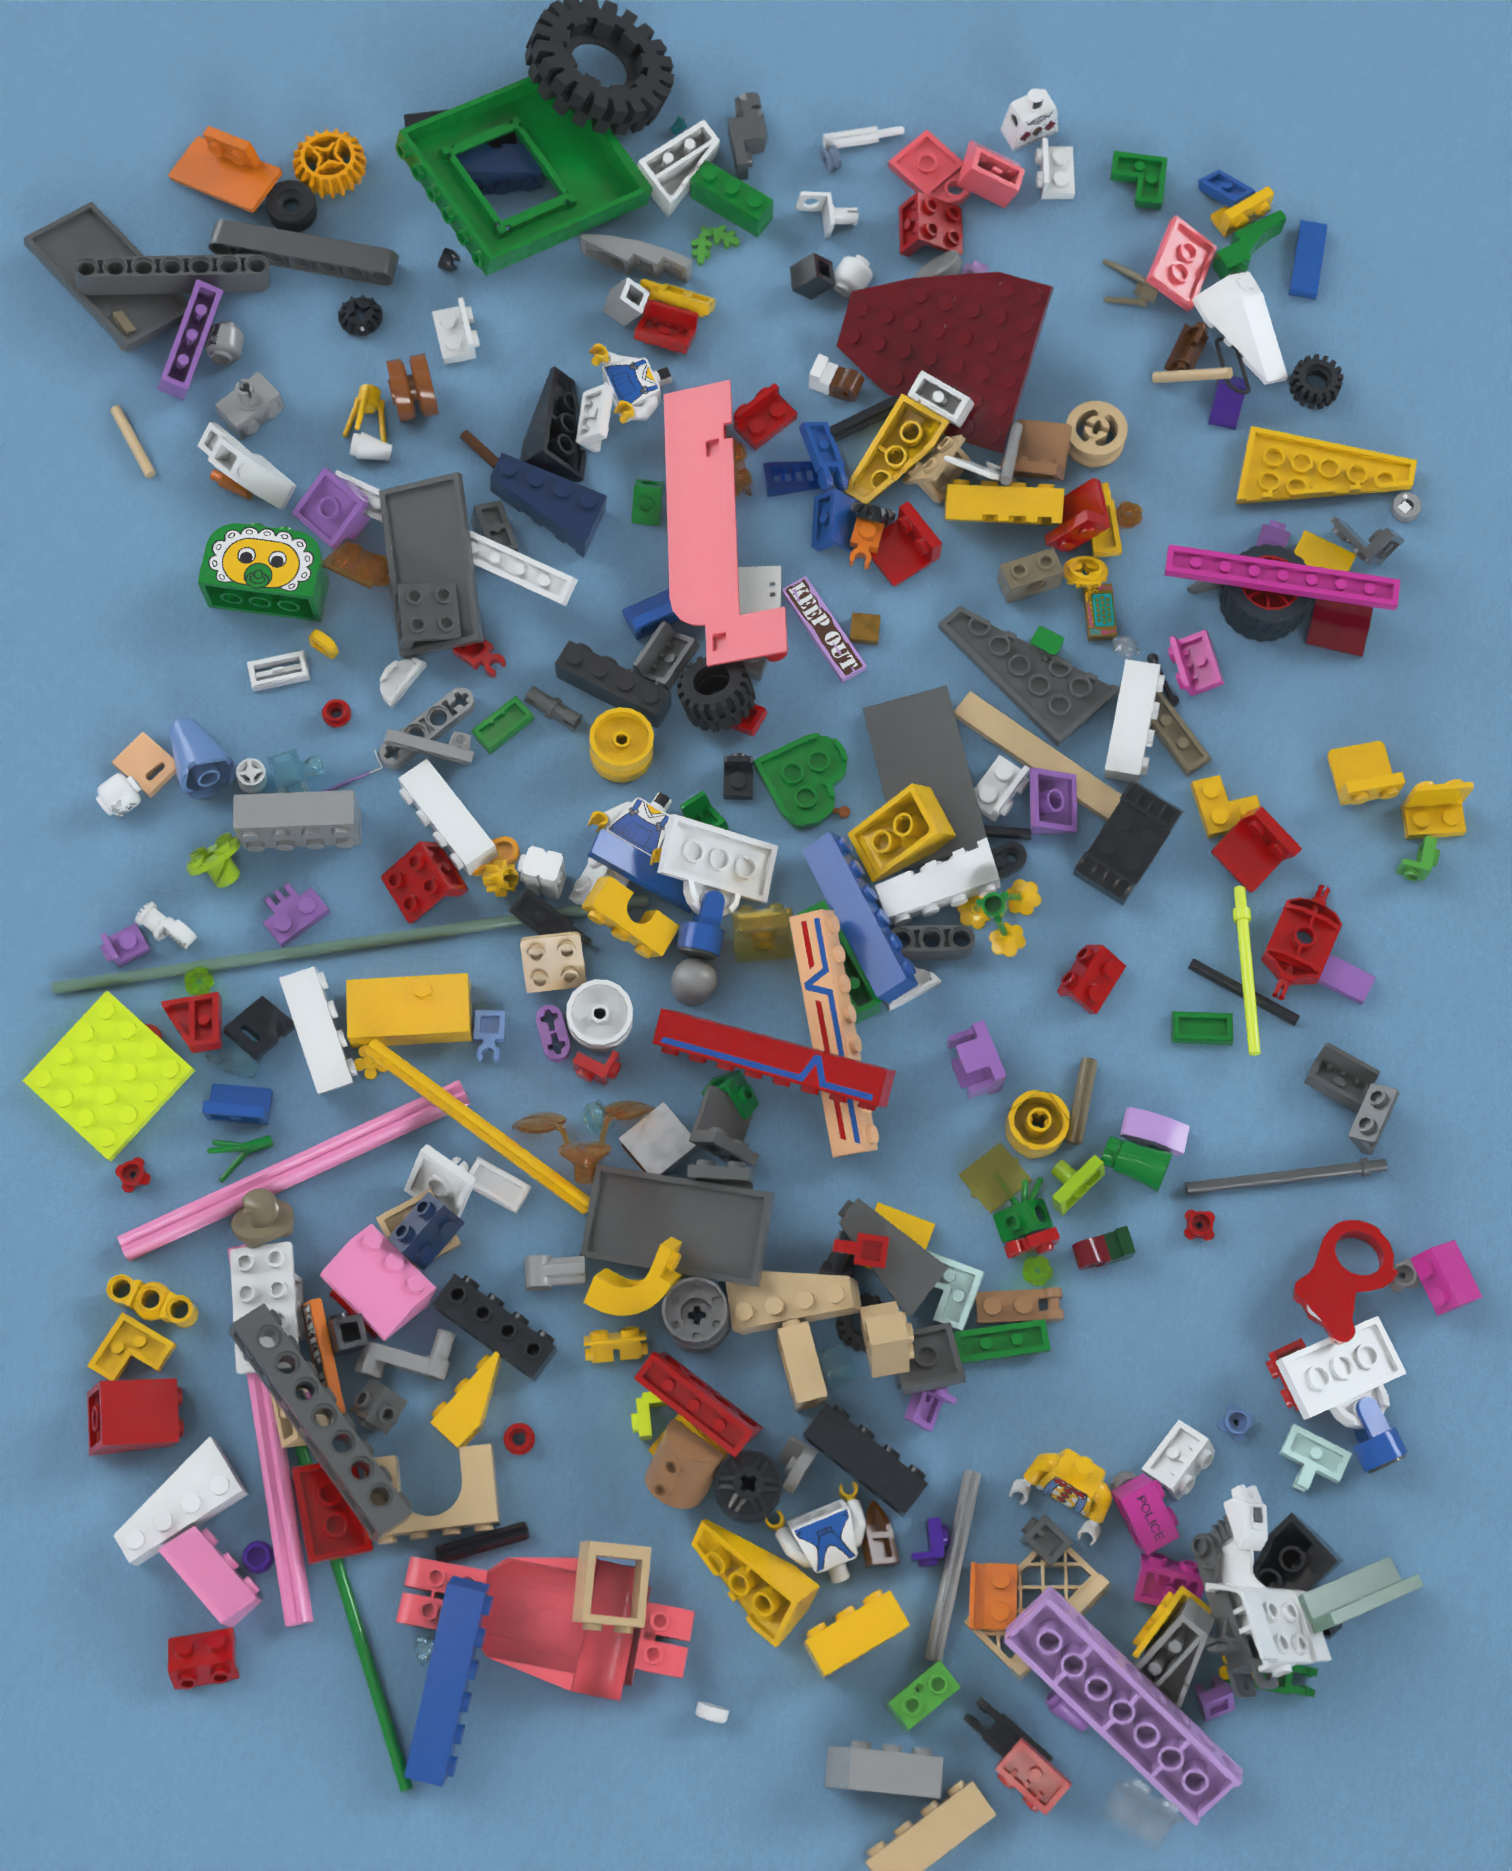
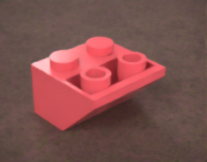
(990, 174)

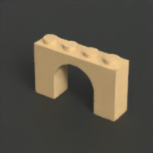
(475, 1507)

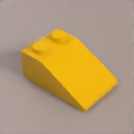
(901, 832)

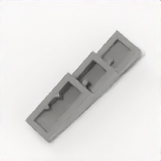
(628, 254)

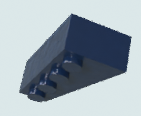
(502, 168)
(550, 500)

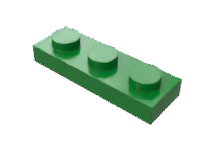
(1002, 1341)

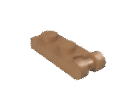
(1017, 1306)

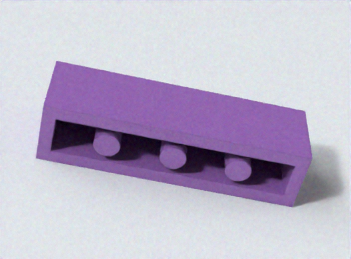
(190, 339)

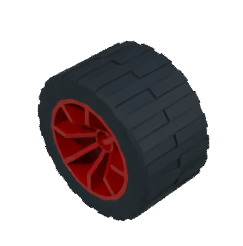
(1262, 613)

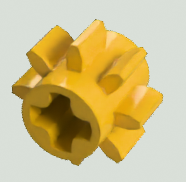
(500, 878)

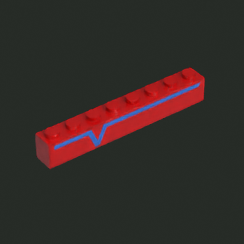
(775, 1058)

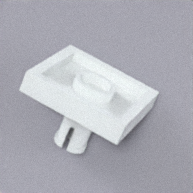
(448, 1180)

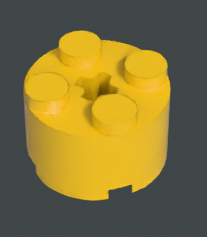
(1037, 1107)

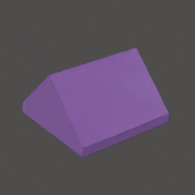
(1052, 802)

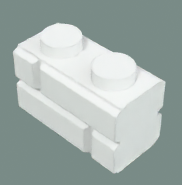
(941, 398)
(543, 872)

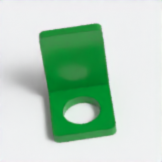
(647, 502)
(738, 1090)
(1021, 1219)

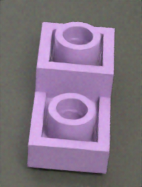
(1154, 1129)

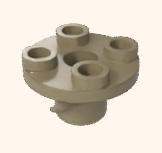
(262, 1218)

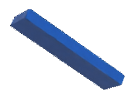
(636, 867)

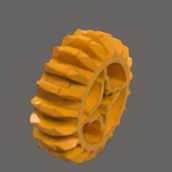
(331, 171)

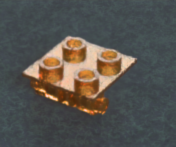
(358, 565)

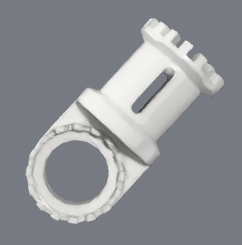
(163, 926)

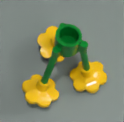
(1006, 938)

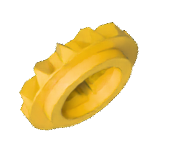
(1096, 572)

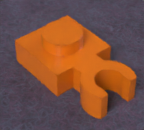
(865, 539)

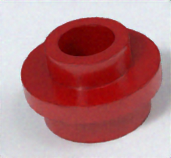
(333, 706)
(512, 1431)

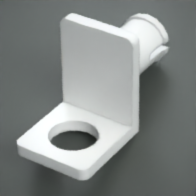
(830, 214)

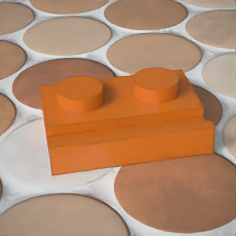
(992, 1596)

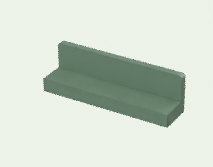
(1355, 1594)

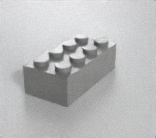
(297, 820)

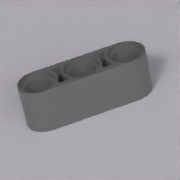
(942, 934)

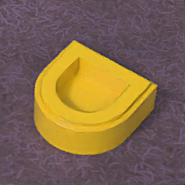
(323, 644)

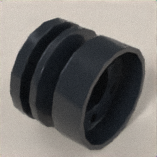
(748, 1506)

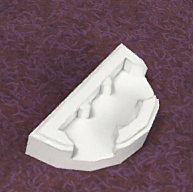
(398, 678)
(926, 982)

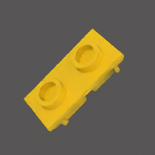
(604, 1343)

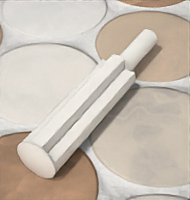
(859, 136)

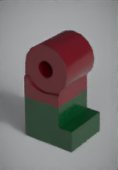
(1104, 1249)

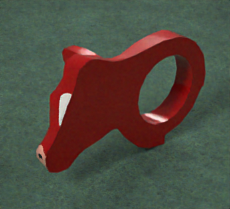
(1330, 1289)

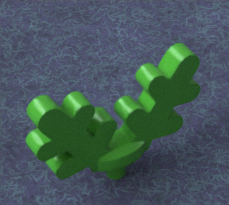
(718, 235)

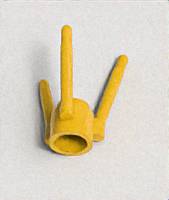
(367, 402)

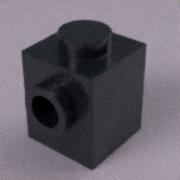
(812, 276)
(347, 1333)

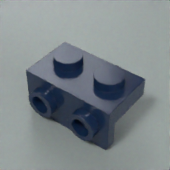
(425, 1231)

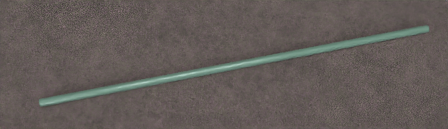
(313, 949)

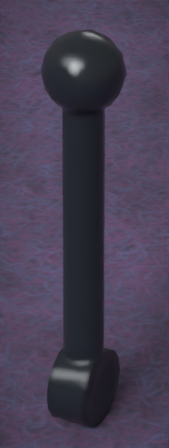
(1174, 700)

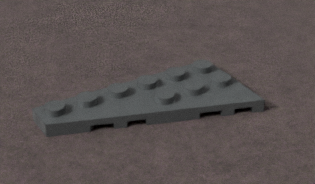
(1039, 684)

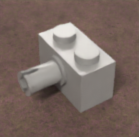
(249, 405)

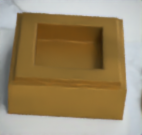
(865, 628)

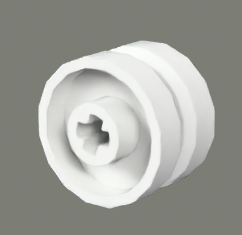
(603, 1033)

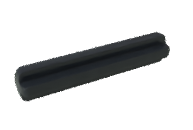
(863, 419)
(482, 1542)

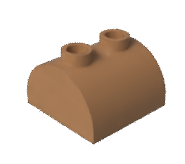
(682, 1467)

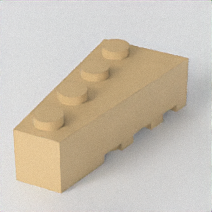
(789, 1297)

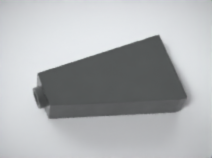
(909, 1268)

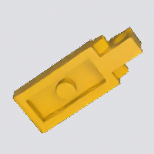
(679, 297)

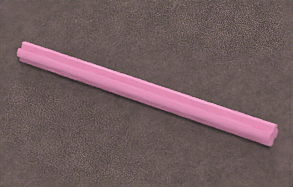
(285, 1173)
(280, 1506)

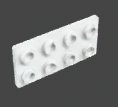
(268, 1278)

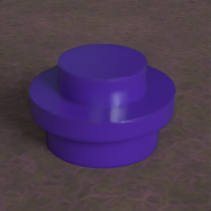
(258, 1557)

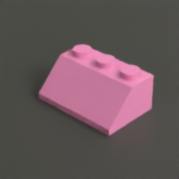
(378, 1282)
(212, 1575)

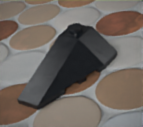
(553, 430)
(1295, 1557)

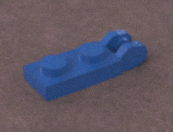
(824, 455)

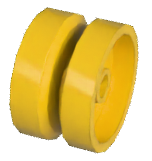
(621, 745)

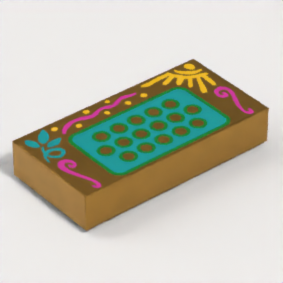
(1099, 613)

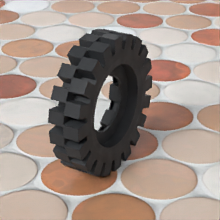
(620, 106)

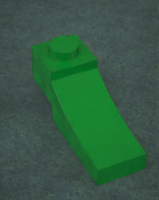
(1245, 243)

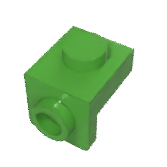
(1426, 858)

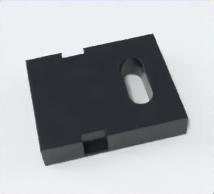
(264, 1023)

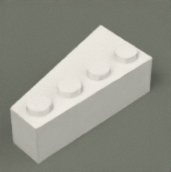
(187, 1499)

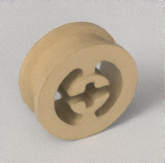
(1099, 419)

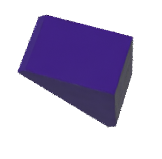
(1227, 403)

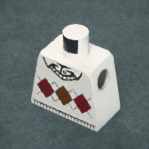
(1030, 119)

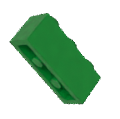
(731, 198)

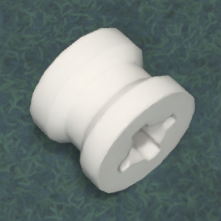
(250, 769)

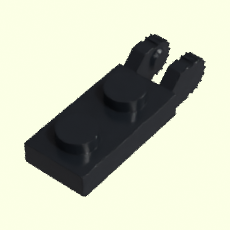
(542, 916)
(1002, 1733)

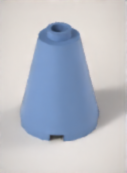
(199, 760)

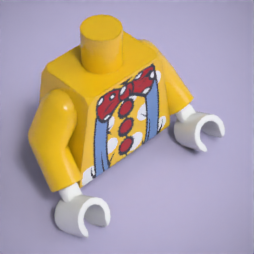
(1073, 1482)

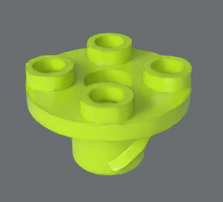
(216, 861)

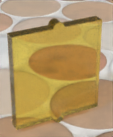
(994, 1178)

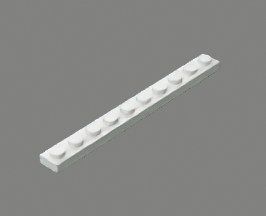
(496, 557)

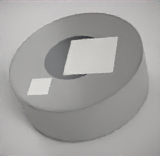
(1406, 507)

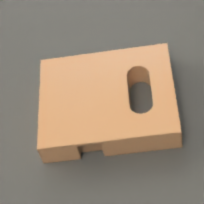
(142, 759)

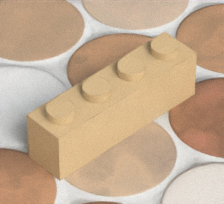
(935, 1833)

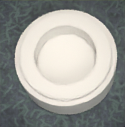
(712, 1712)

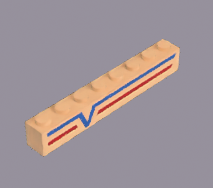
(831, 1022)

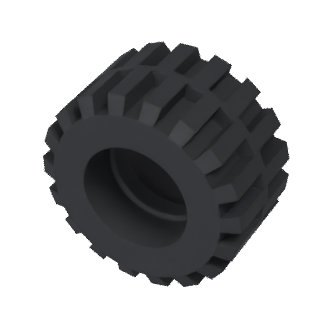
(718, 709)

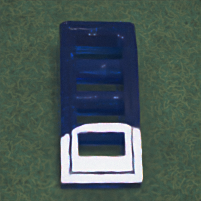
(783, 487)

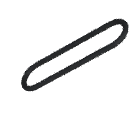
(1248, 389)

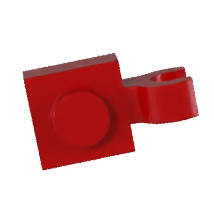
(867, 1250)

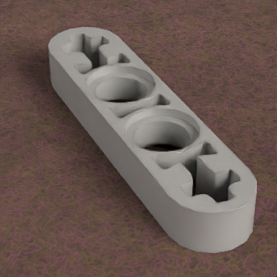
(430, 731)

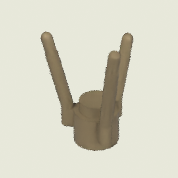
(1143, 289)

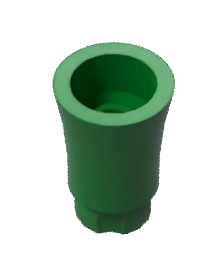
(1137, 1161)

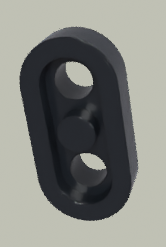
(1000, 853)

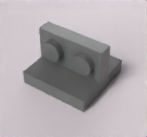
(935, 1361)

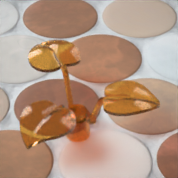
(588, 1154)

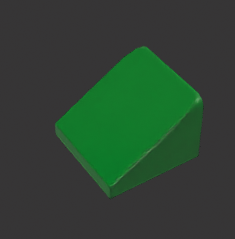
(1047, 640)

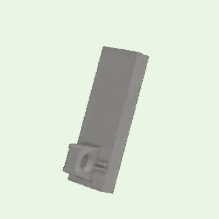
(455, 751)

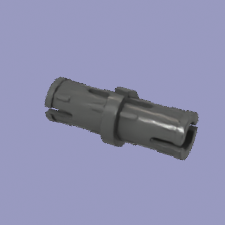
(553, 708)

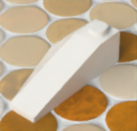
(1241, 315)

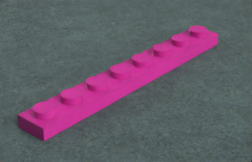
(1282, 577)

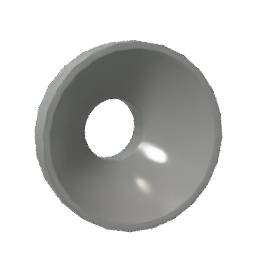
(944, 264)

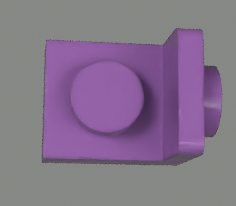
(124, 945)

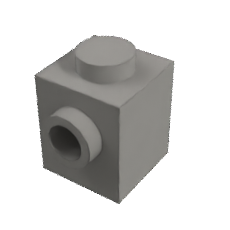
(626, 301)

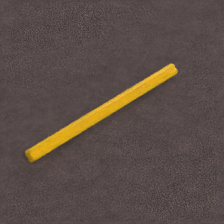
(478, 1126)

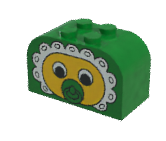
(264, 572)

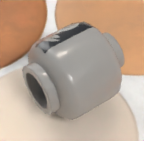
(224, 343)

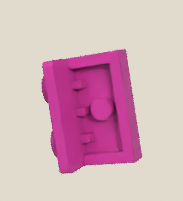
(1195, 663)

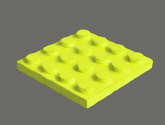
(108, 1075)

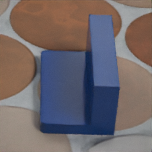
(832, 520)
(648, 614)
(238, 1104)

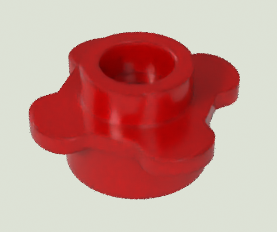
(124, 1171)
(1205, 1218)

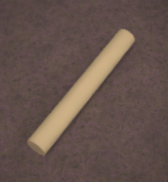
(1192, 375)
(133, 441)

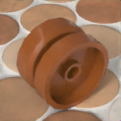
(411, 388)

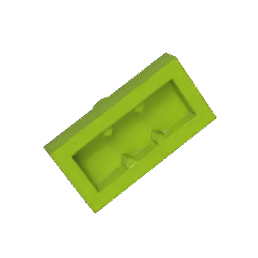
(1075, 1182)

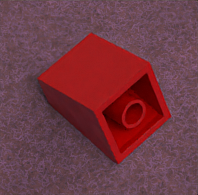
(133, 1415)

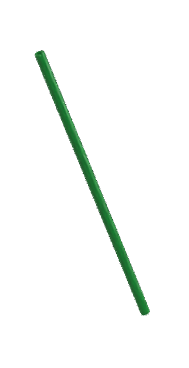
(366, 1658)

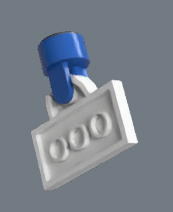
(716, 873)
(1350, 1385)

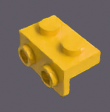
(1232, 219)

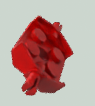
(1289, 958)

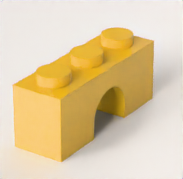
(608, 906)

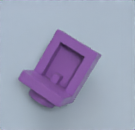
(1273, 534)
(925, 1407)

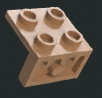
(1042, 450)

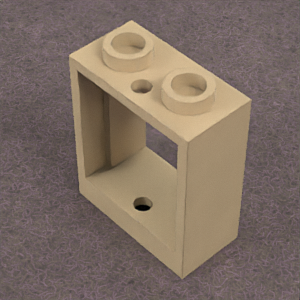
(801, 1365)
(584, 1585)

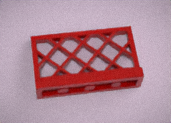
(698, 1402)

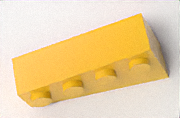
(1004, 503)

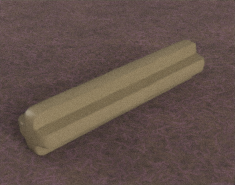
(1081, 1101)

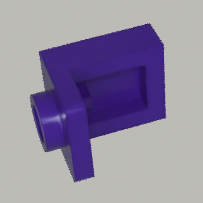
(936, 1537)

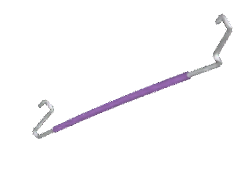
(355, 778)

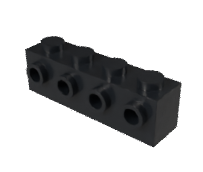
(612, 683)
(495, 1327)
(865, 1460)

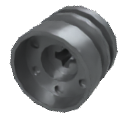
(680, 1308)

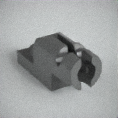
(746, 132)

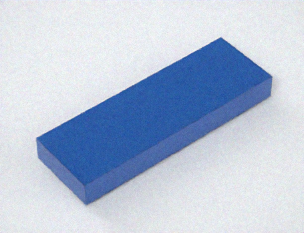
(1308, 259)

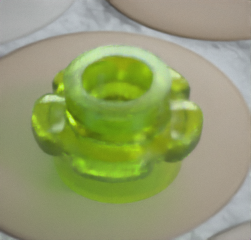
(191, 978)
(1029, 1274)

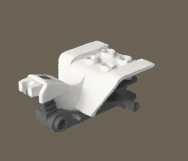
(1256, 1624)

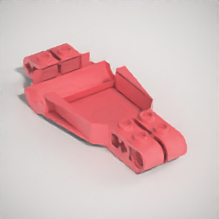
(534, 1626)

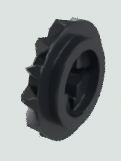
(353, 324)
(873, 512)

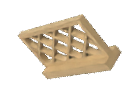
(1082, 1600)

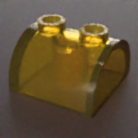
(762, 933)

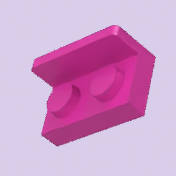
(1161, 1575)

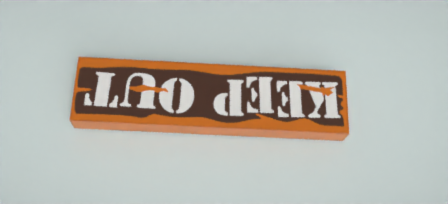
(321, 1347)

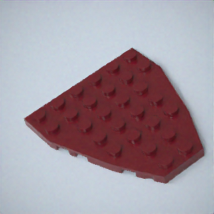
(958, 328)

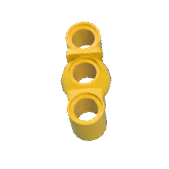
(142, 1291)

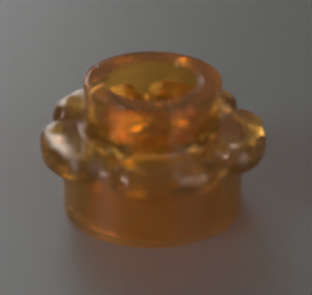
(1125, 520)

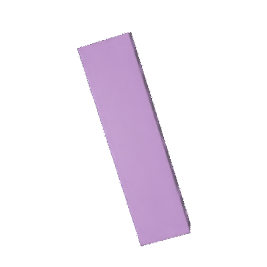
(1122, 1705)

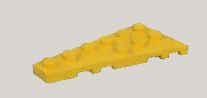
(1300, 467)

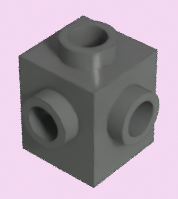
(377, 1407)

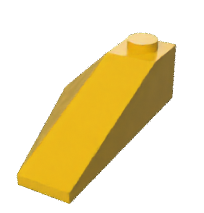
(900, 443)
(764, 1584)

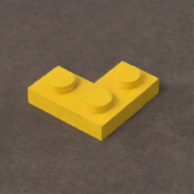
(1215, 809)
(128, 1340)

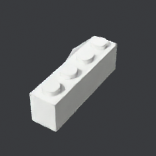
(939, 884)

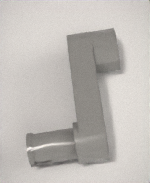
(376, 1356)

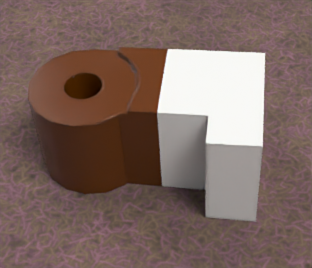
(835, 380)

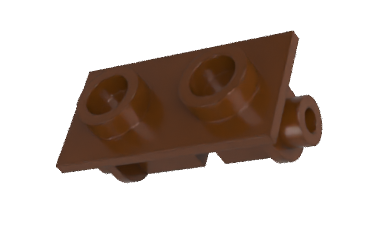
(1187, 348)

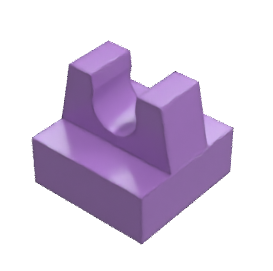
(1215, 1700)

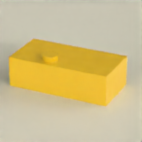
(409, 1010)

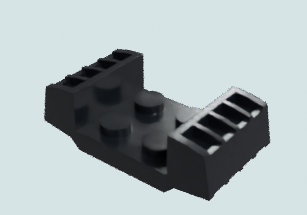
(1128, 842)

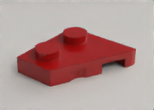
(197, 1020)

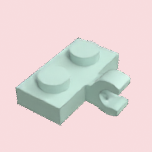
(1314, 1456)

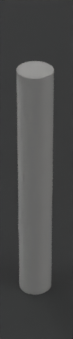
(1011, 453)

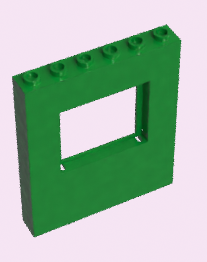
(583, 166)

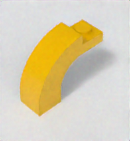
(624, 1296)

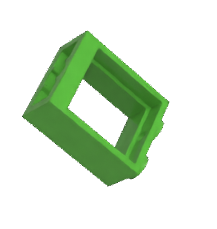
(934, 1688)

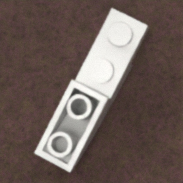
(244, 467)

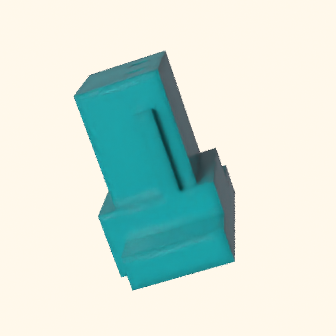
(678, 125)

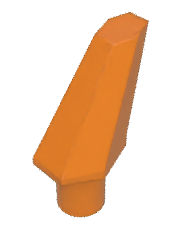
(229, 484)

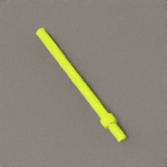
(1242, 917)

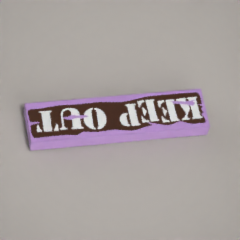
(823, 629)

